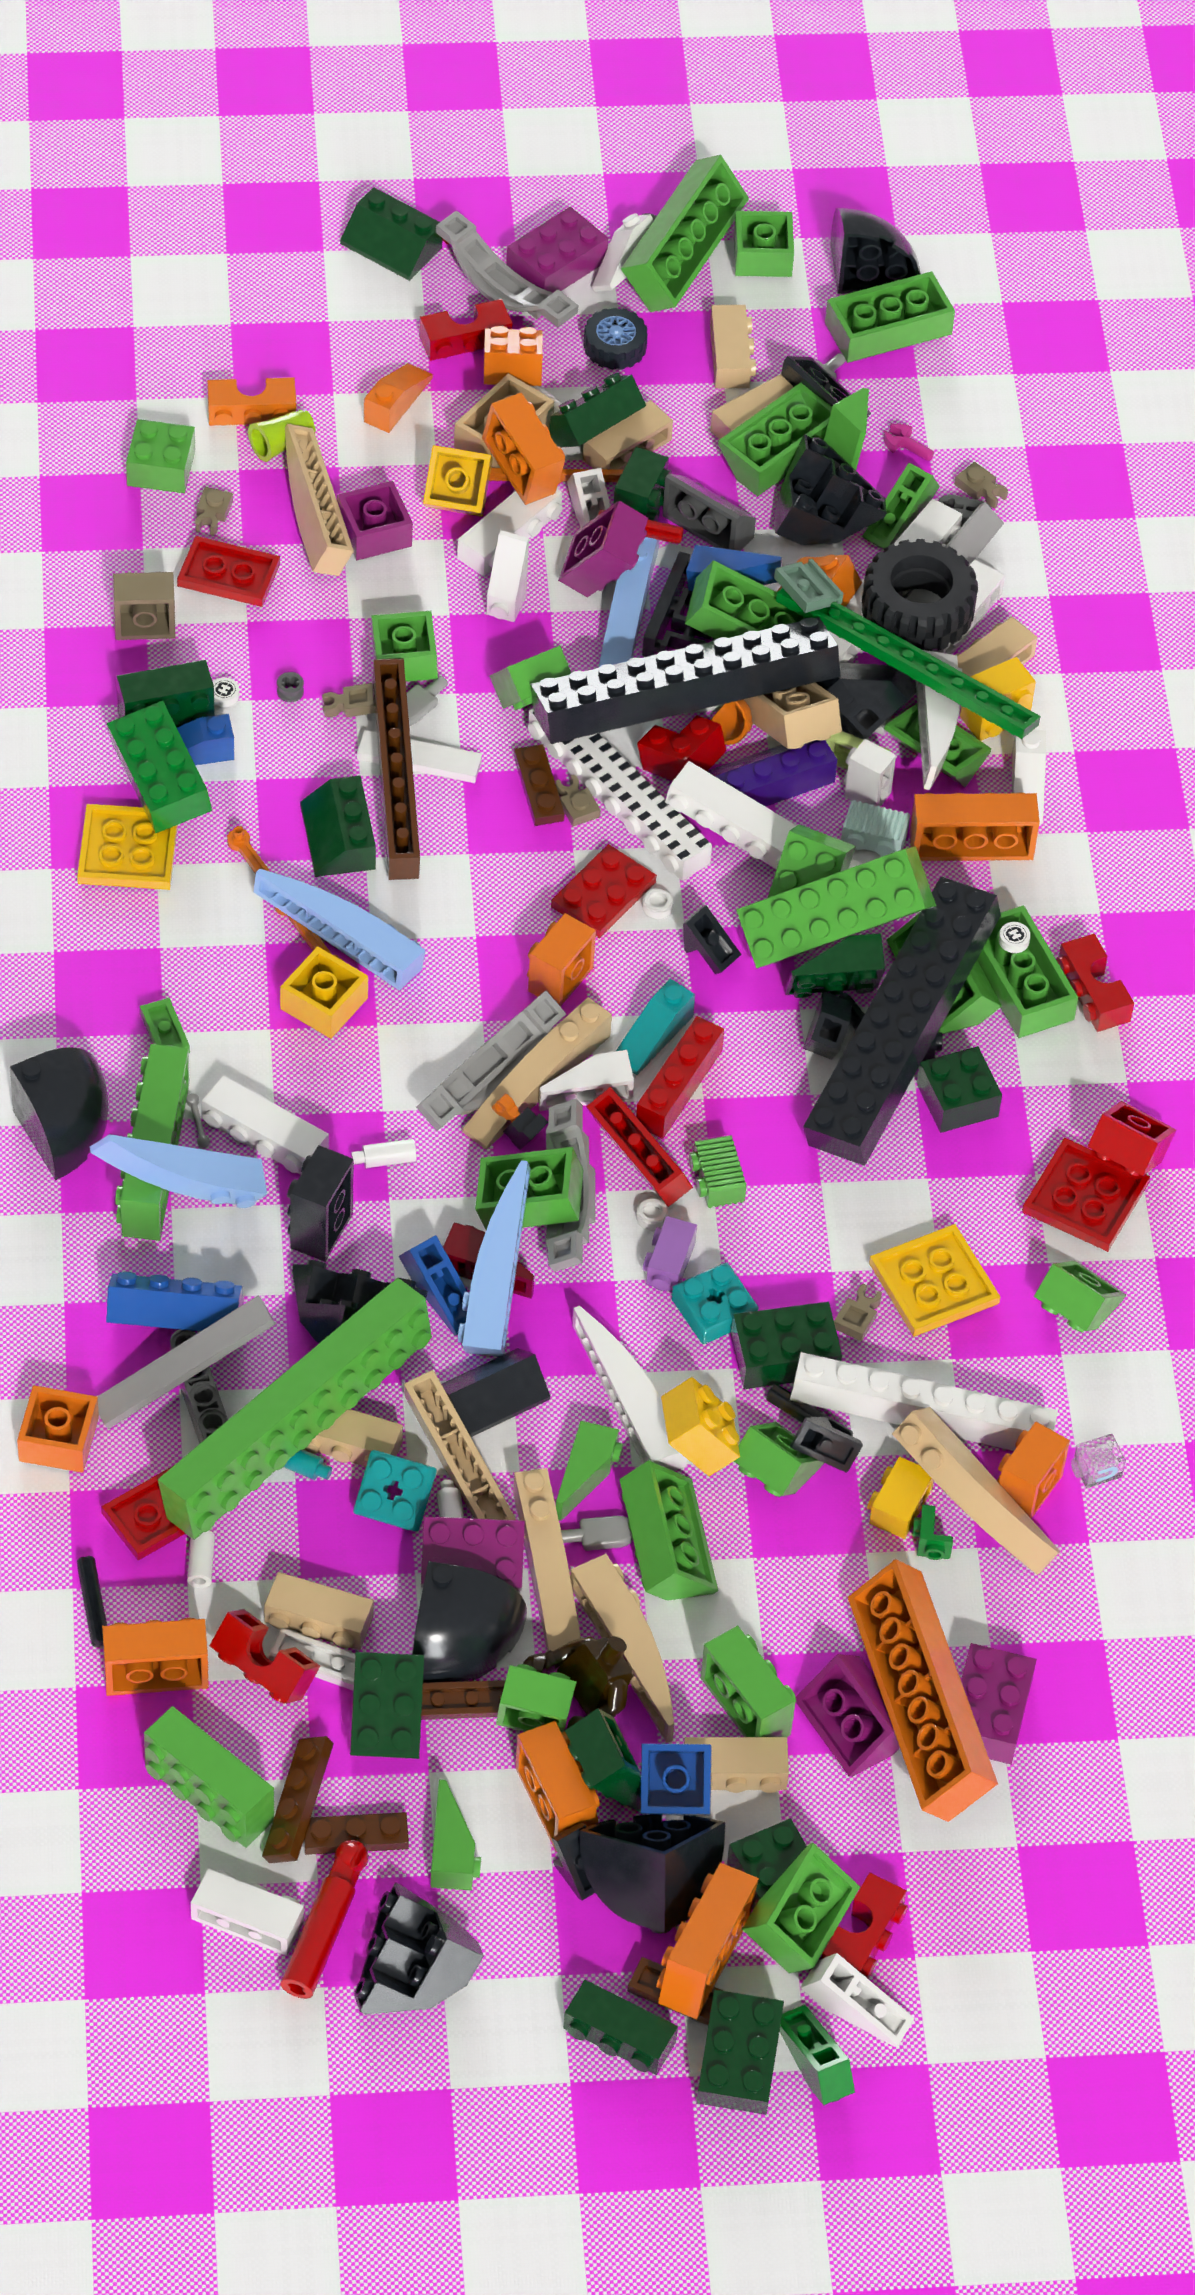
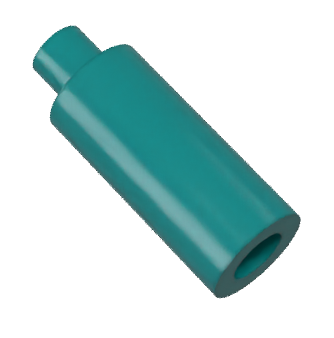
(308, 1465)

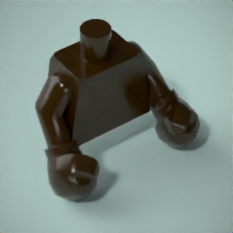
(596, 1667)

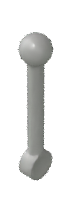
(192, 1101)

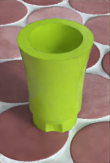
(268, 436)

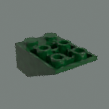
(849, 965)
(605, 1758)

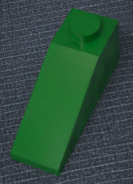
(817, 2055)

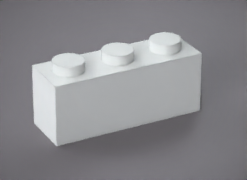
(247, 1911)

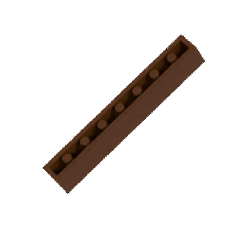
(396, 769)

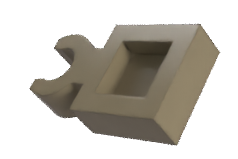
(980, 482)
(213, 507)
(354, 701)
(577, 804)
(857, 1317)

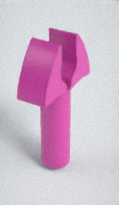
(902, 440)

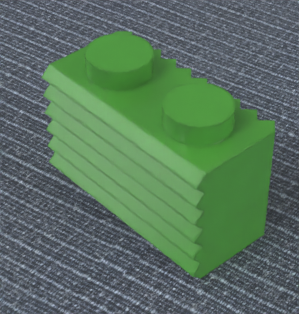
(718, 1171)

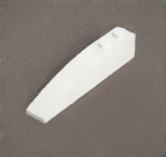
(936, 724)
(629, 1391)

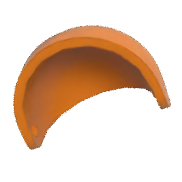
(735, 721)

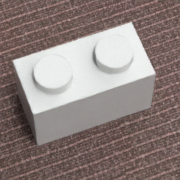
(869, 773)

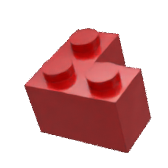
(668, 752)

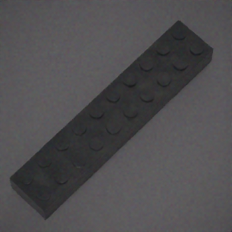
(685, 680)
(902, 1021)

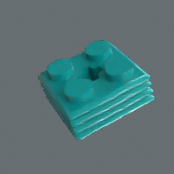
(699, 1297)
(414, 1480)

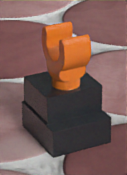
(523, 1126)

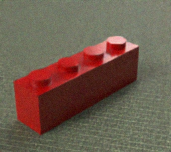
(680, 1076)
(639, 1147)

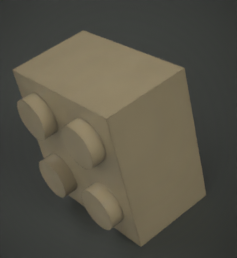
(144, 605)

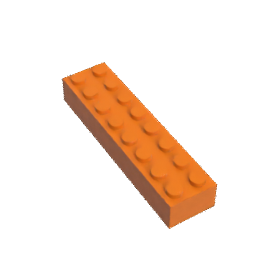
(922, 1691)

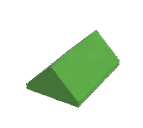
(848, 426)
(964, 754)

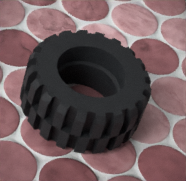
(927, 568)

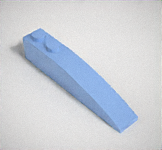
(628, 606)
(345, 927)
(186, 1169)
(495, 1272)

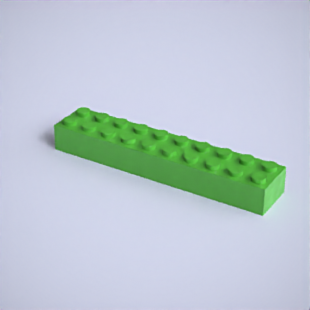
(295, 1409)

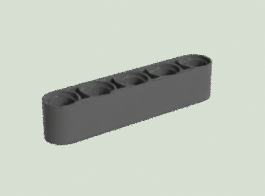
(198, 1390)

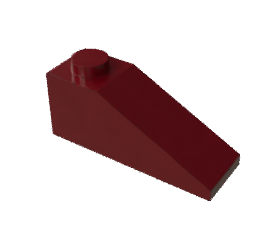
(463, 1249)

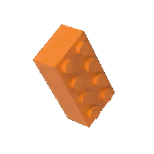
(974, 826)
(706, 1940)

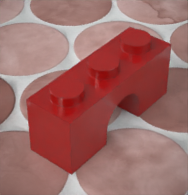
(447, 338)
(1101, 1002)
(240, 1644)
(879, 1907)

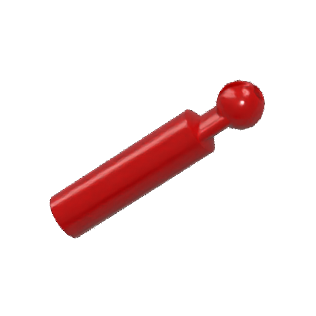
(324, 1921)

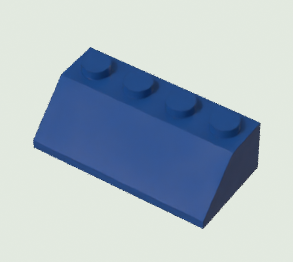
(170, 1302)

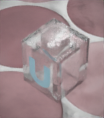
(1098, 1461)

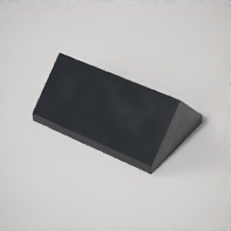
(814, 377)
(497, 1390)

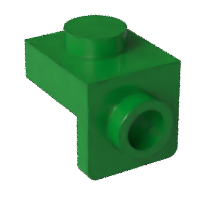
(930, 1545)

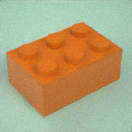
(523, 448)
(155, 1656)
(554, 1780)

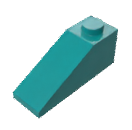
(657, 1024)

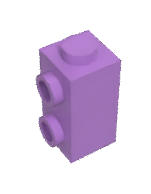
(671, 1253)

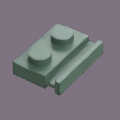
(808, 585)

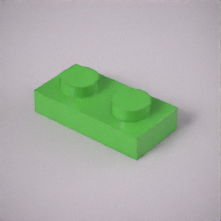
(163, 1024)

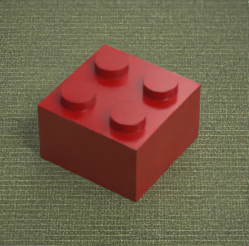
(1131, 1139)

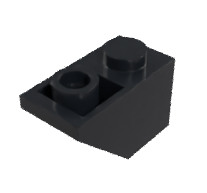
(829, 1026)

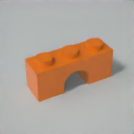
(232, 407)

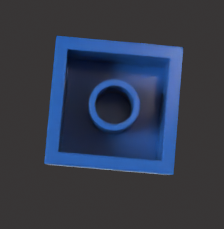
(676, 1779)

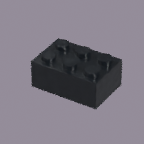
(320, 1202)

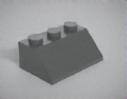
(706, 514)

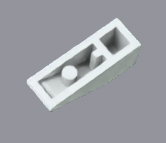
(619, 249)
(588, 494)
(508, 577)
(1029, 766)
(590, 1080)
(856, 1999)

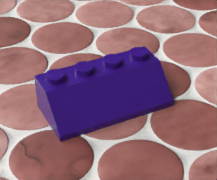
(780, 772)

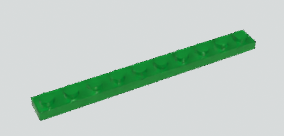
(921, 666)

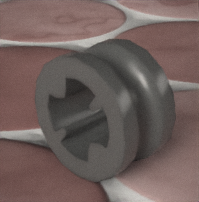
(290, 694)

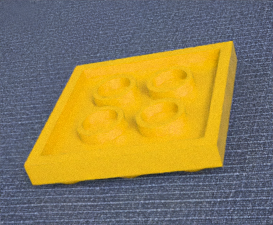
(124, 849)
(934, 1280)

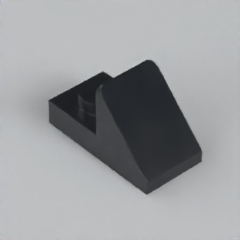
(707, 936)
(826, 1444)
(569, 1861)

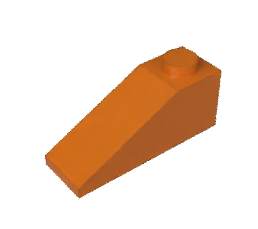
(394, 396)

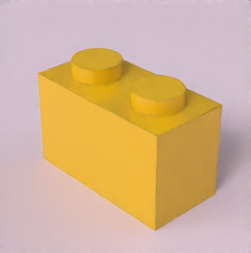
(900, 1498)

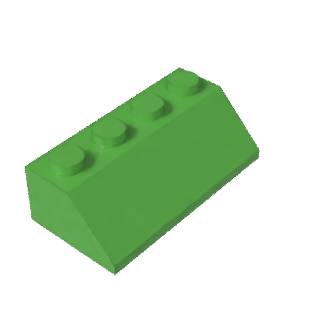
(767, 442)
(976, 998)
(667, 1533)

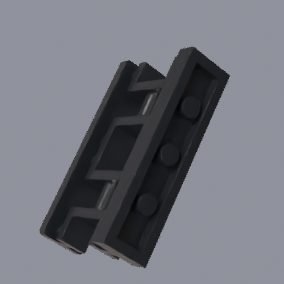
(673, 607)

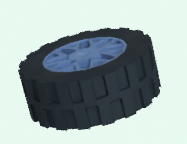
(615, 338)

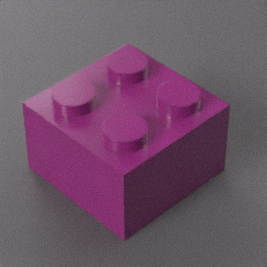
(376, 520)

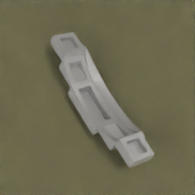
(498, 280)
(491, 1063)
(567, 1239)

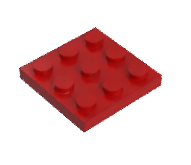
(1085, 1195)

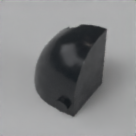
(868, 251)
(61, 1105)
(465, 1622)
(651, 1866)

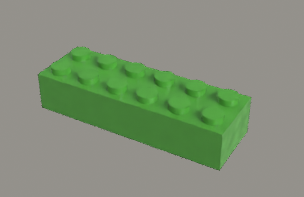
(685, 233)
(836, 907)
(156, 1119)

